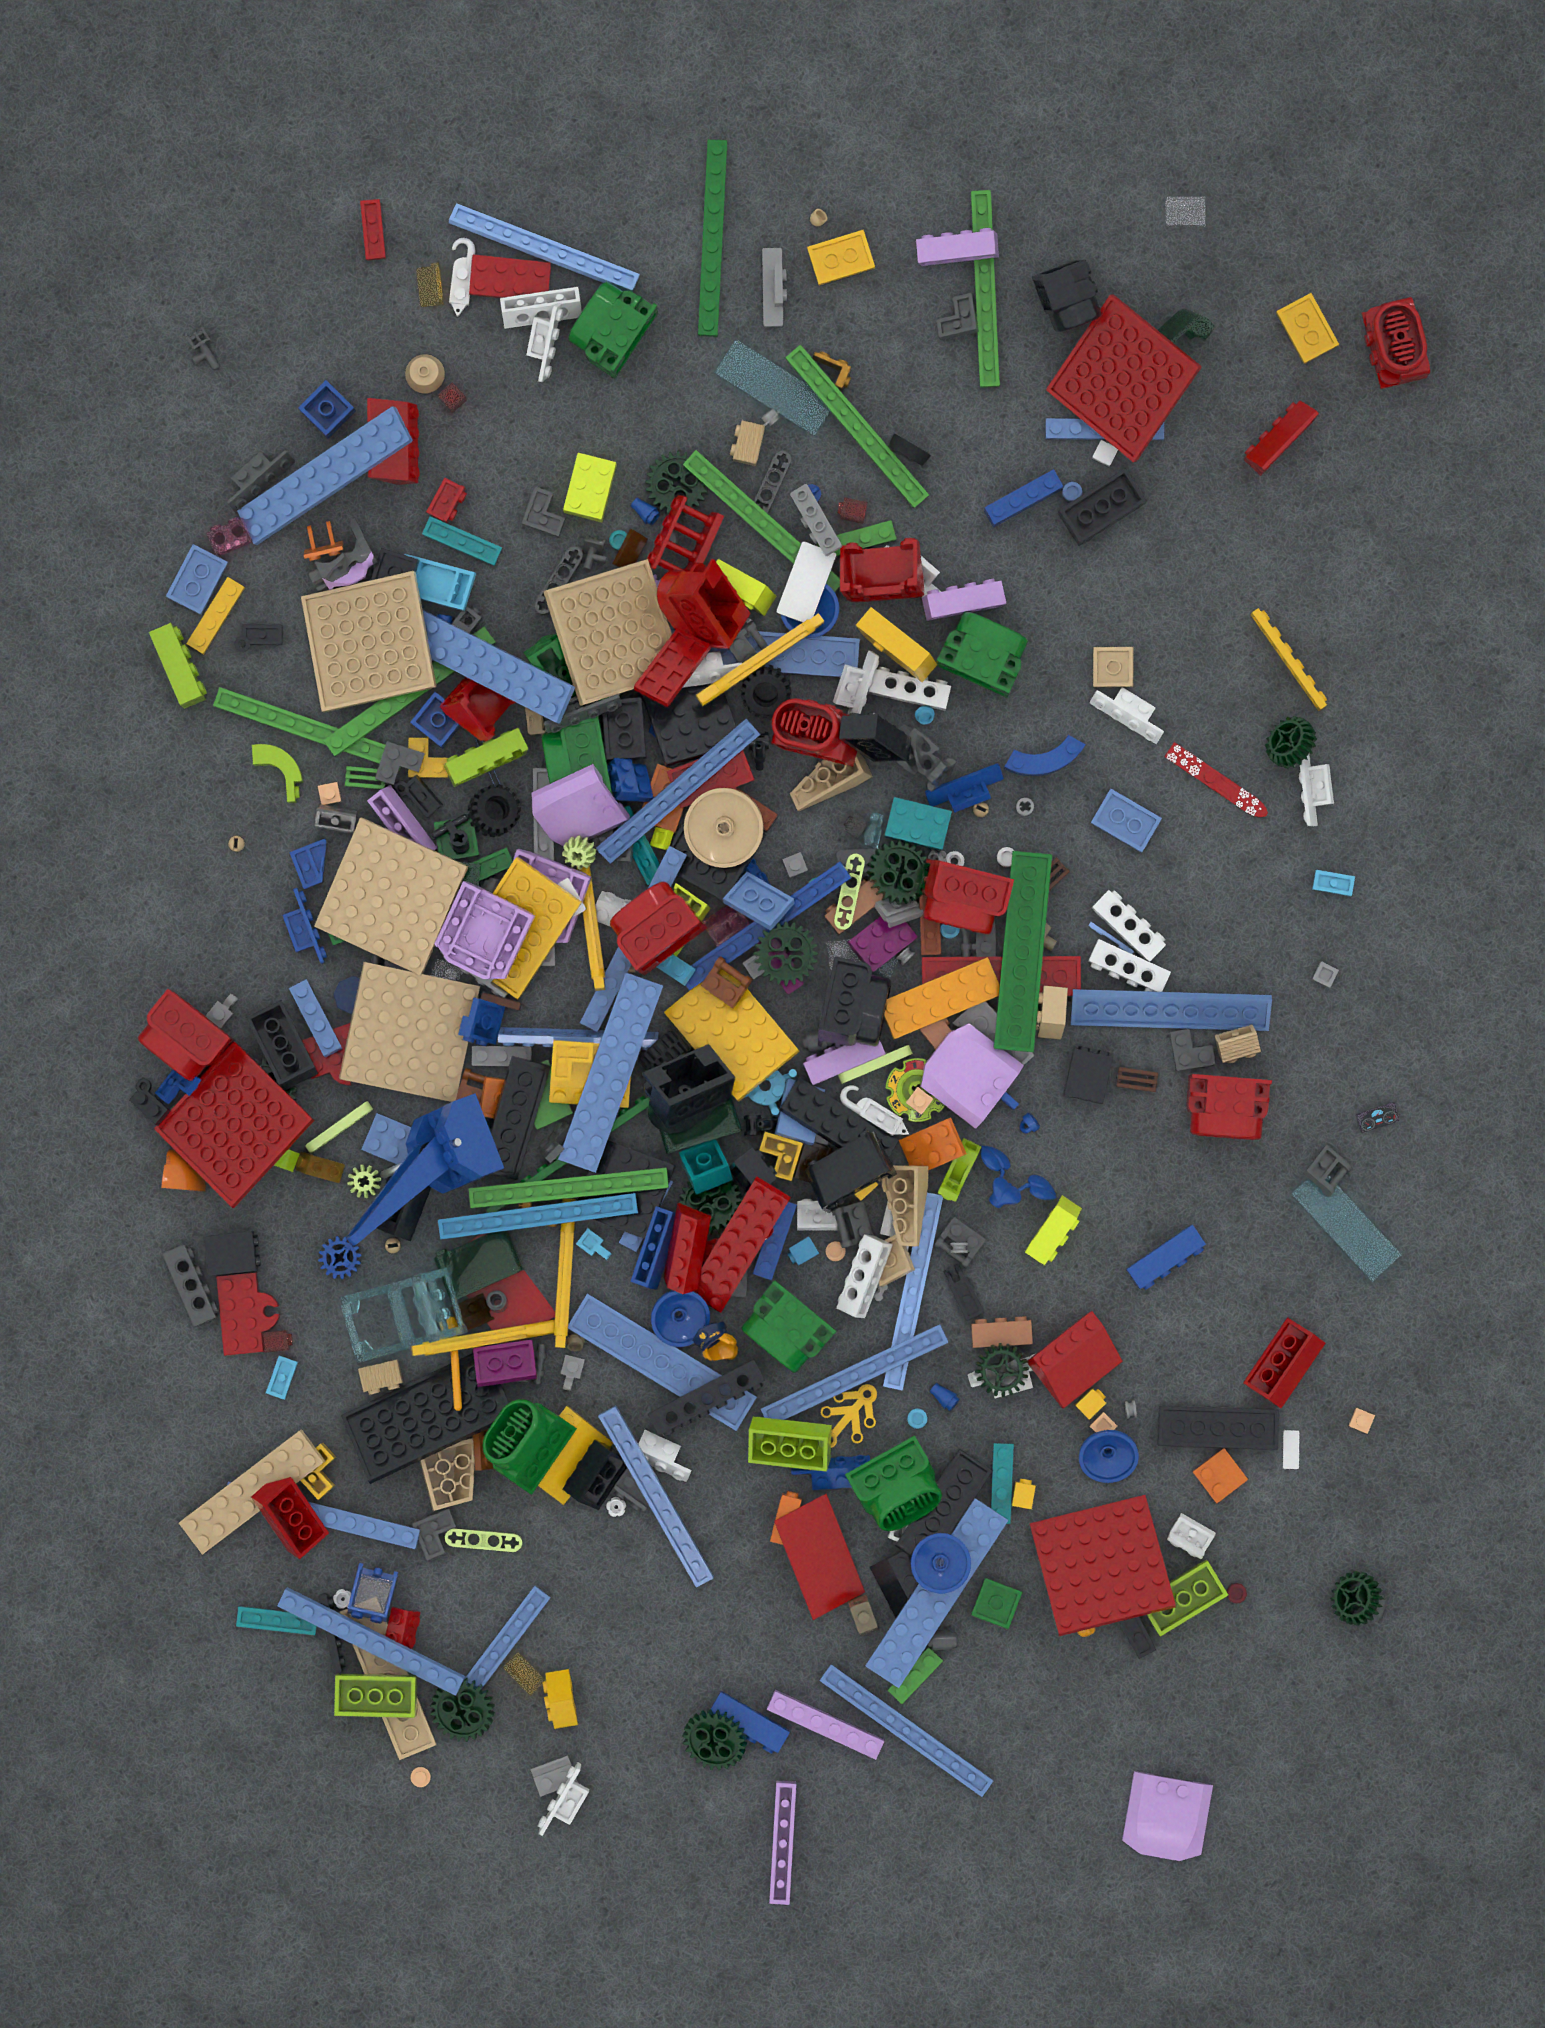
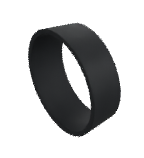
(909, 450)

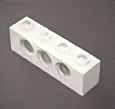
(522, 309)
(938, 701)
(1102, 949)
(1147, 951)
(872, 1271)

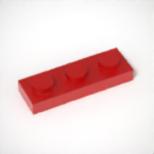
(373, 229)

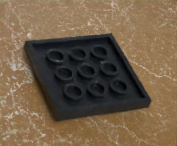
(686, 727)
(711, 879)
(620, 1159)

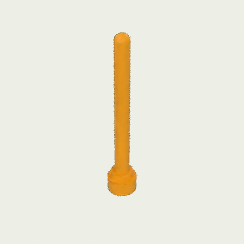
(451, 1322)

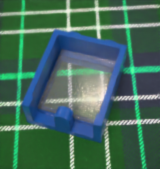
(372, 1594)

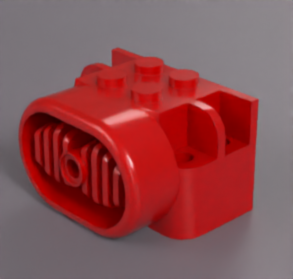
(1396, 342)
(702, 604)
(811, 731)
(965, 896)
(655, 927)
(182, 1036)
(1227, 1106)

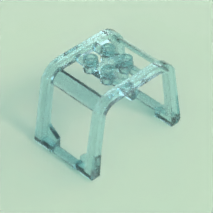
(428, 1313)

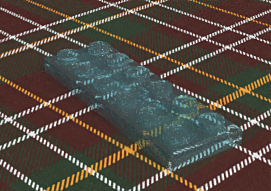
(773, 387)
(1348, 1228)

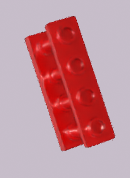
(703, 539)

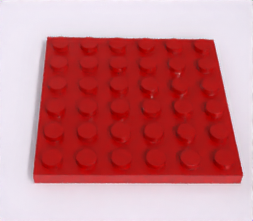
(1123, 378)
(234, 1124)
(1102, 1565)

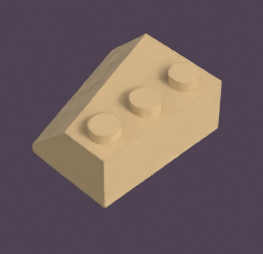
(450, 1475)

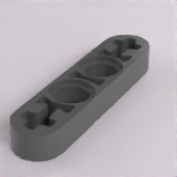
(768, 485)
(556, 579)

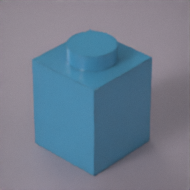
(802, 1251)

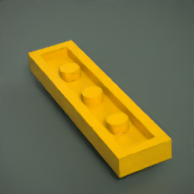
(215, 615)

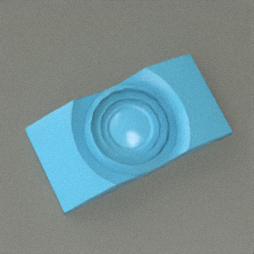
(444, 583)

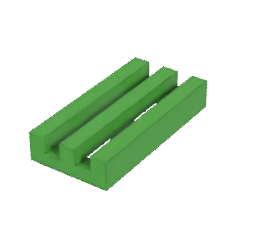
(360, 785)

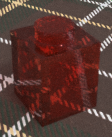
(452, 397)
(852, 510)
(277, 1341)

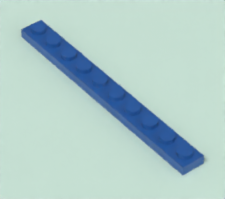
(748, 936)

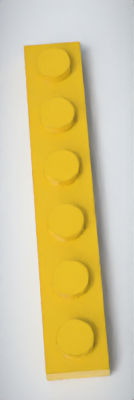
(1284, 651)

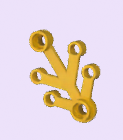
(852, 1412)

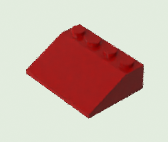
(403, 465)
(1075, 1359)

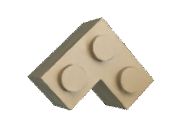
(1053, 1012)

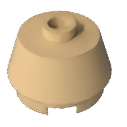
(425, 373)

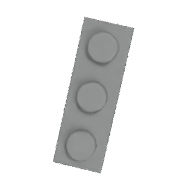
(498, 1055)

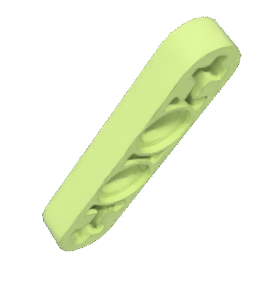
(847, 891)
(875, 1064)
(339, 1127)
(483, 1542)

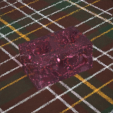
(231, 542)
(725, 924)

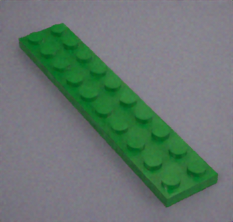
(1023, 952)

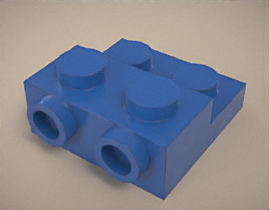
(629, 780)
(482, 1023)

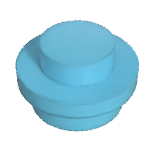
(924, 714)

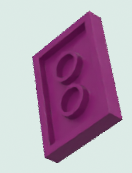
(880, 943)
(505, 1363)

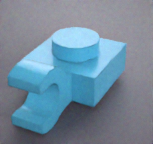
(592, 1243)

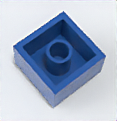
(326, 409)
(434, 722)

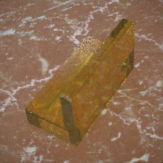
(430, 285)
(524, 1673)

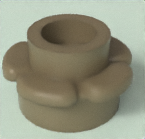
(575, 1342)

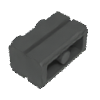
(335, 818)

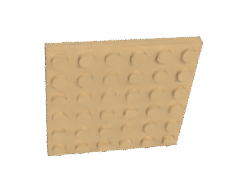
(608, 629)
(368, 641)
(391, 896)
(407, 1032)

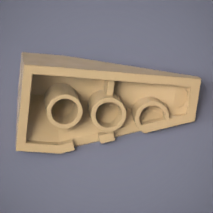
(829, 780)
(907, 1201)

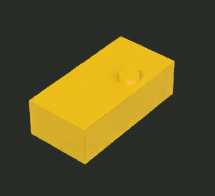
(896, 644)

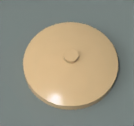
(723, 827)

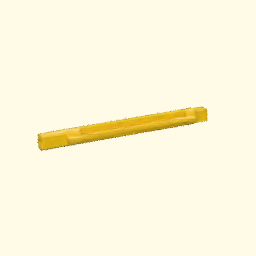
(759, 659)
(592, 936)
(564, 1281)
(485, 1338)

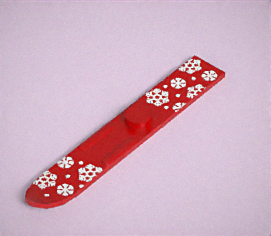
(1216, 781)

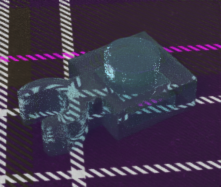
(873, 832)

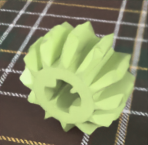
(579, 852)
(362, 1174)

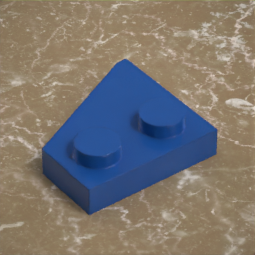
(310, 863)

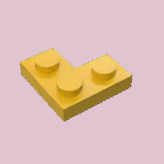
(430, 766)
(567, 1052)

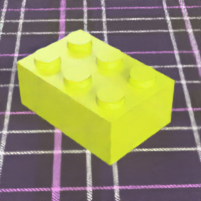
(589, 487)

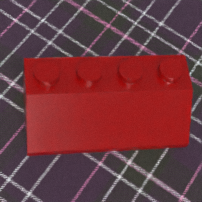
(1284, 433)
(686, 1249)
(1284, 1362)
(290, 1516)

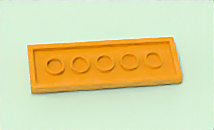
(941, 998)

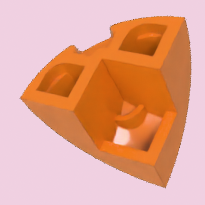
(180, 1175)

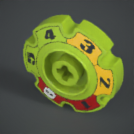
(900, 1085)

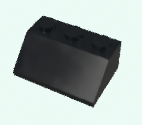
(406, 1218)
(595, 1475)
(895, 1580)

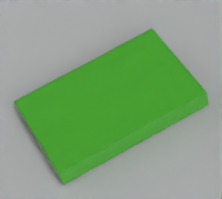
(547, 1111)

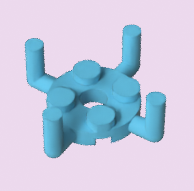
(773, 1095)

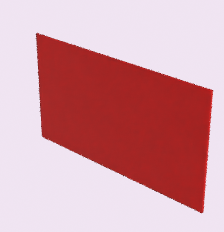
(524, 1299)
(819, 1556)

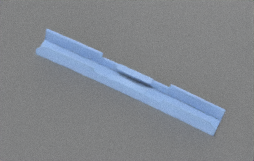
(1102, 932)

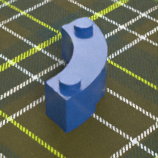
(1047, 762)

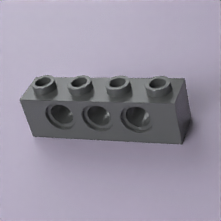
(173, 1259)

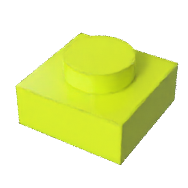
(661, 838)

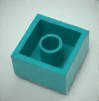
(705, 1166)

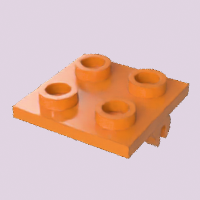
(315, 553)

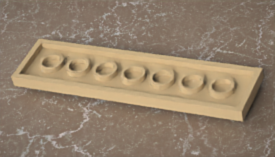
(234, 1503)
(406, 1733)

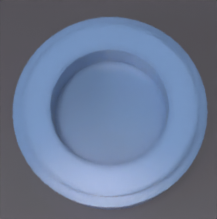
(1071, 491)

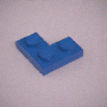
(173, 1083)

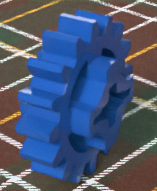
(347, 1263)

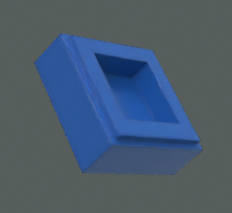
(1008, 1100)

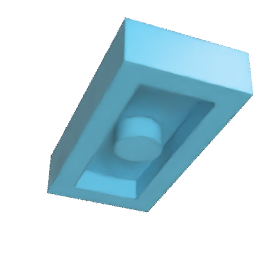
(1333, 883)
(677, 969)
(281, 1377)

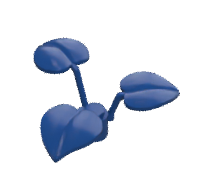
(1003, 1191)

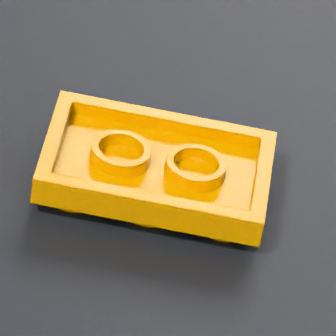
(841, 257)
(1307, 328)

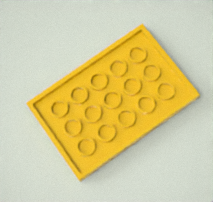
(552, 912)
(741, 1036)

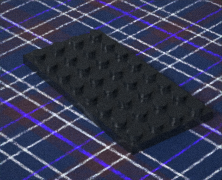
(421, 1419)

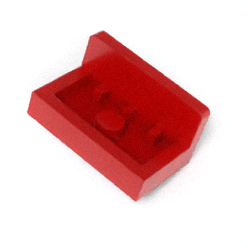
(446, 500)
(403, 1626)

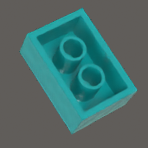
(918, 824)

